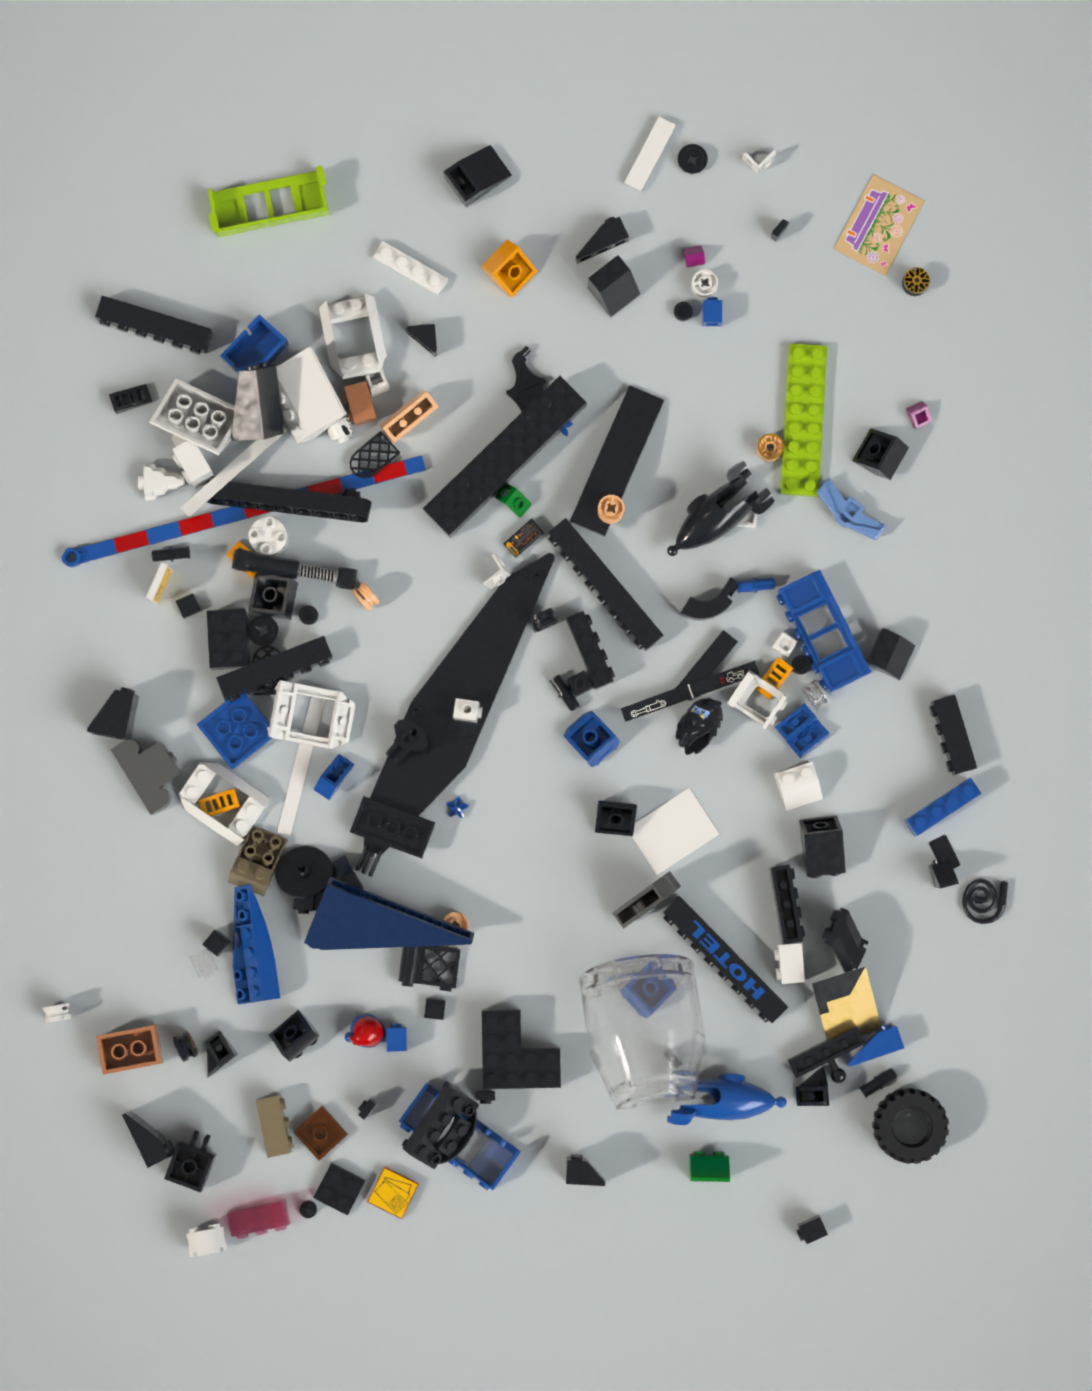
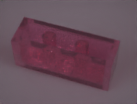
(259, 1219)

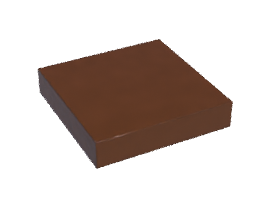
(320, 1133)

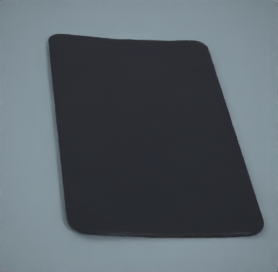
(942, 849)

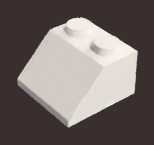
(799, 786)

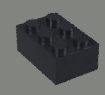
(228, 639)

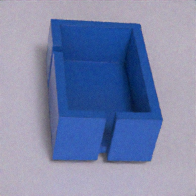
(261, 346)

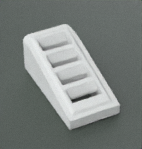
(378, 385)

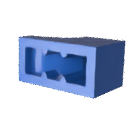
(333, 776)

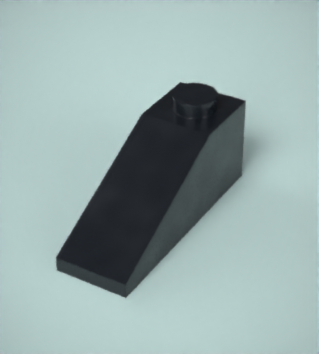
(607, 237)

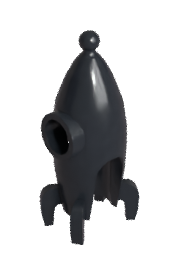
(709, 520)

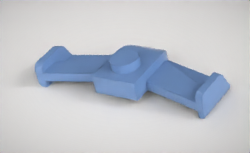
(849, 512)

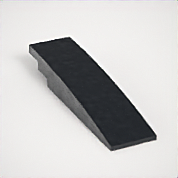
(617, 457)

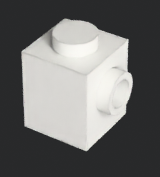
(467, 710)

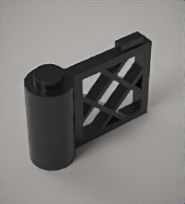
(413, 962)

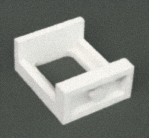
(744, 691)

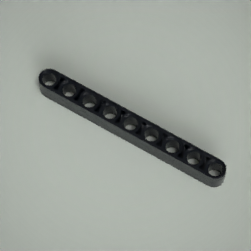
(293, 502)

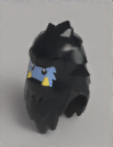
(699, 725)

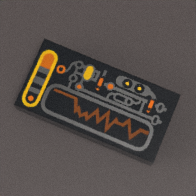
(523, 538)

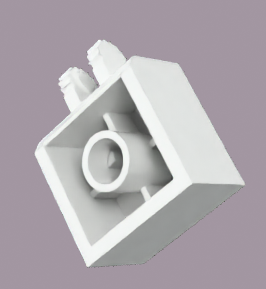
(192, 461)

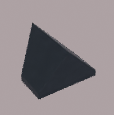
(218, 1052)
(813, 1090)

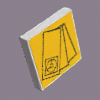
(159, 583)

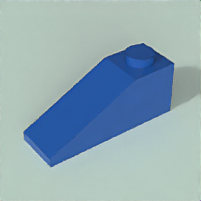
(881, 1043)

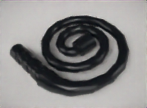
(980, 900)

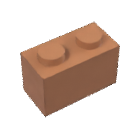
(360, 403)

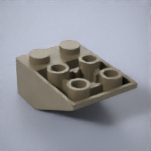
(257, 860)

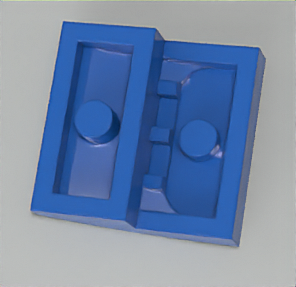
(802, 730)

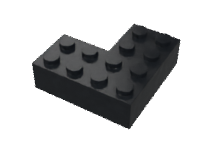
(507, 1063)

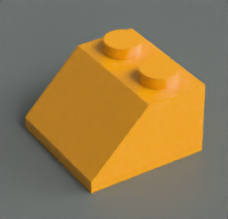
(509, 268)

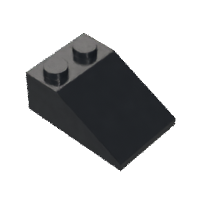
(151, 1143)

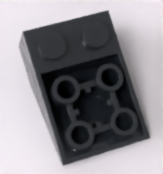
(476, 175)

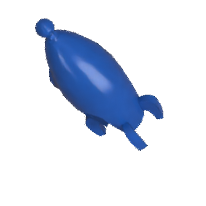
(733, 1101)

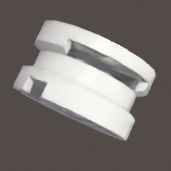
(704, 283)
(57, 1013)

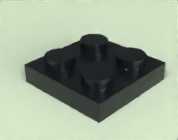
(339, 1188)

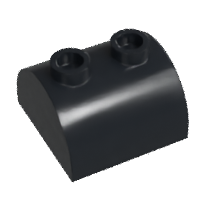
(294, 1036)

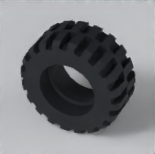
(936, 1119)

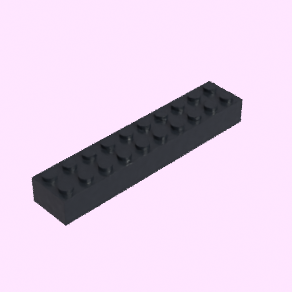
(505, 456)

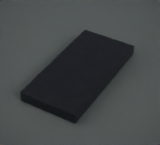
(392, 827)

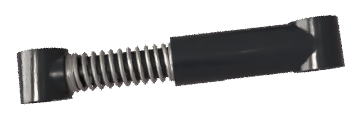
(289, 568)

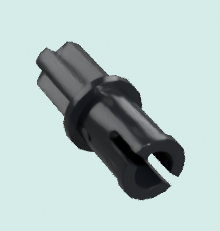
(171, 554)
(564, 693)
(878, 1082)

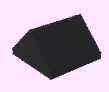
(615, 818)

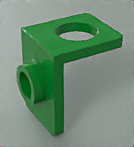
(514, 500)

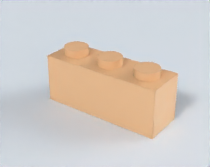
(409, 415)

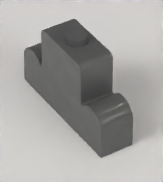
(148, 772)
(646, 899)

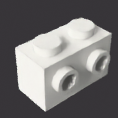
(790, 963)

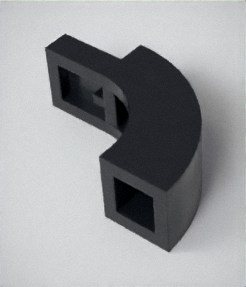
(710, 609)

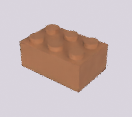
(129, 1049)

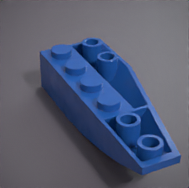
(252, 951)

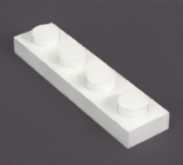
(410, 268)

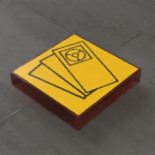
(393, 1192)

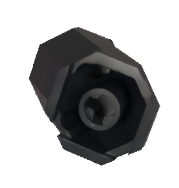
(845, 940)

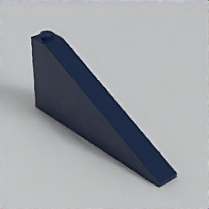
(364, 920)

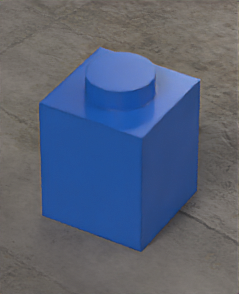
(712, 312)
(396, 1038)

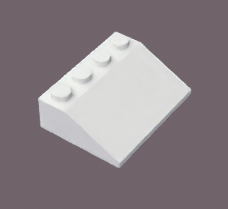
(307, 396)
(195, 417)

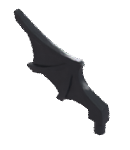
(527, 385)

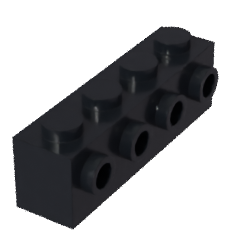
(588, 647)
(786, 906)

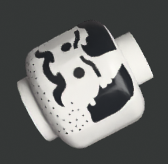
(340, 430)

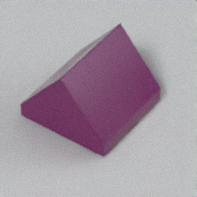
(694, 256)

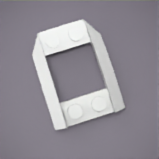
(346, 311)
(284, 708)
(244, 817)

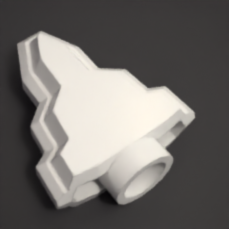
(157, 481)

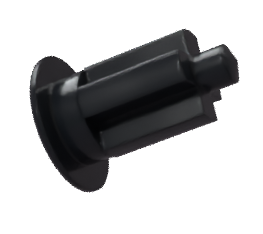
(308, 1209)

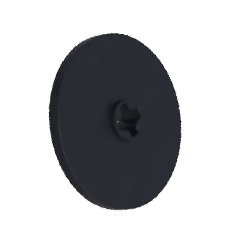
(296, 861)

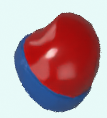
(366, 1031)

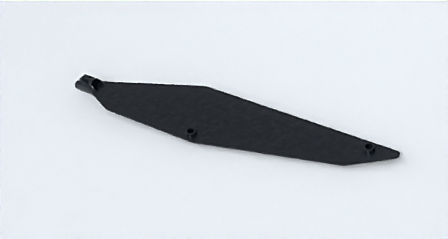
(468, 672)

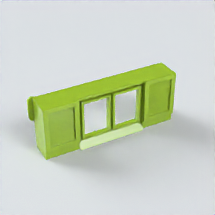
(230, 212)

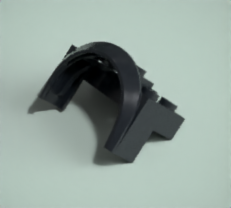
(447, 1105)

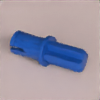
(755, 585)

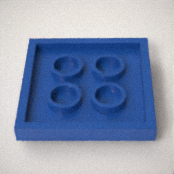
(236, 730)

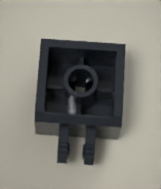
(186, 1153)

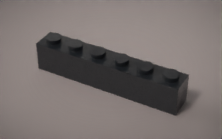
(153, 324)
(274, 668)

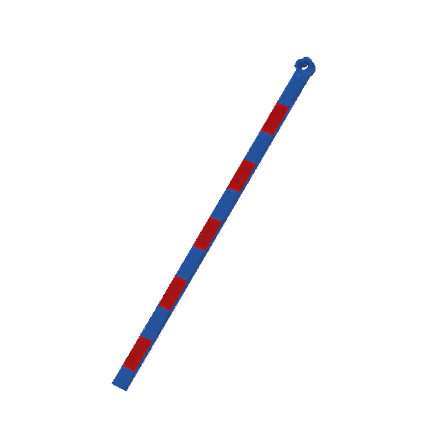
(231, 515)

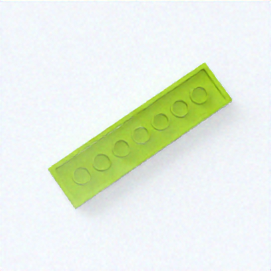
(803, 420)

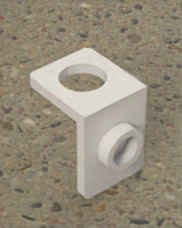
(764, 164)
(499, 577)

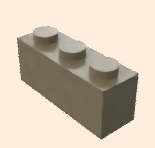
(274, 1125)

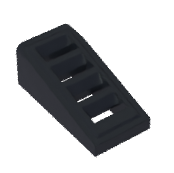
(120, 394)

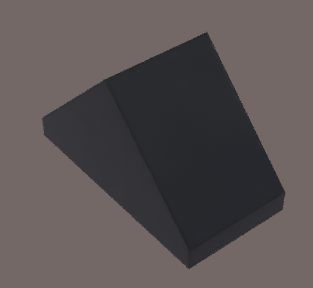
(425, 336)

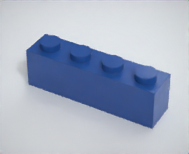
(942, 807)

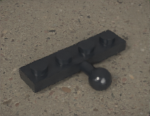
(827, 1053)

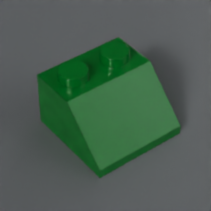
(709, 1167)

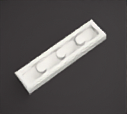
(649, 154)

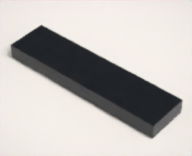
(710, 659)

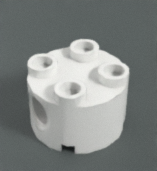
(268, 536)
(206, 1241)

